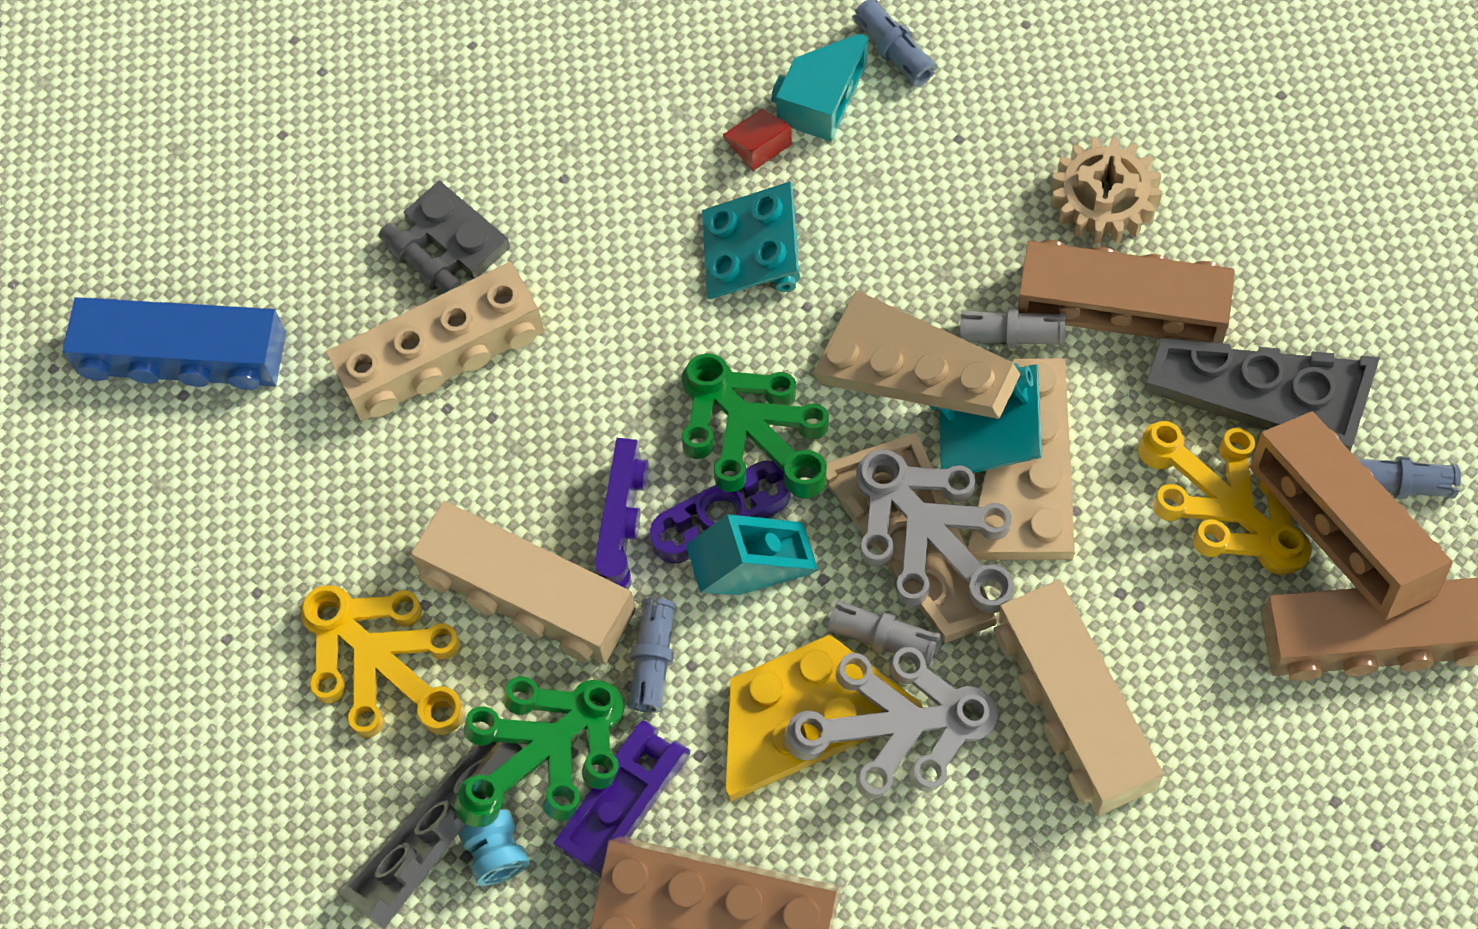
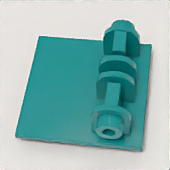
(751, 242)
(991, 442)

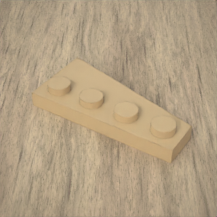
(910, 360)
(1035, 490)
(948, 599)

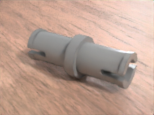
(1013, 327)
(882, 631)

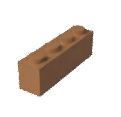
(1127, 292)
(1350, 515)
(1345, 632)

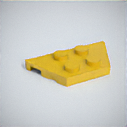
(773, 693)

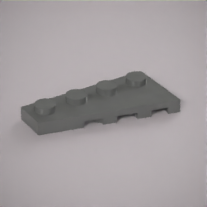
(1263, 384)
(418, 843)

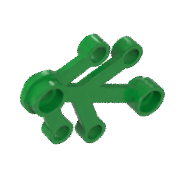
(711, 381)
(545, 743)

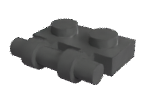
(453, 228)

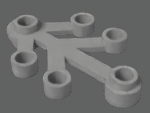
(930, 524)
(899, 720)

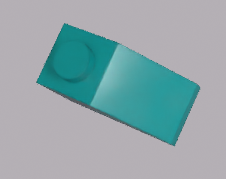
(821, 86)
(750, 554)

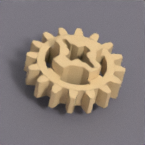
(1131, 193)

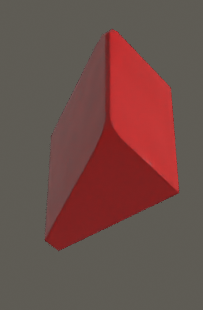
(759, 138)

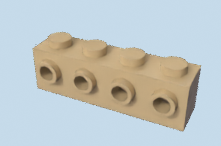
(436, 341)
(523, 583)
(1078, 699)

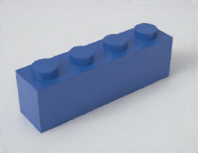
(174, 342)

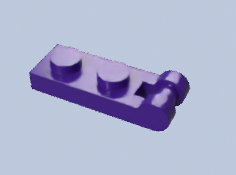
(620, 517)
(626, 802)

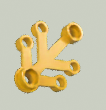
(1226, 501)
(376, 653)

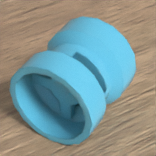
(494, 850)

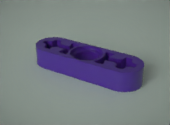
(680, 515)

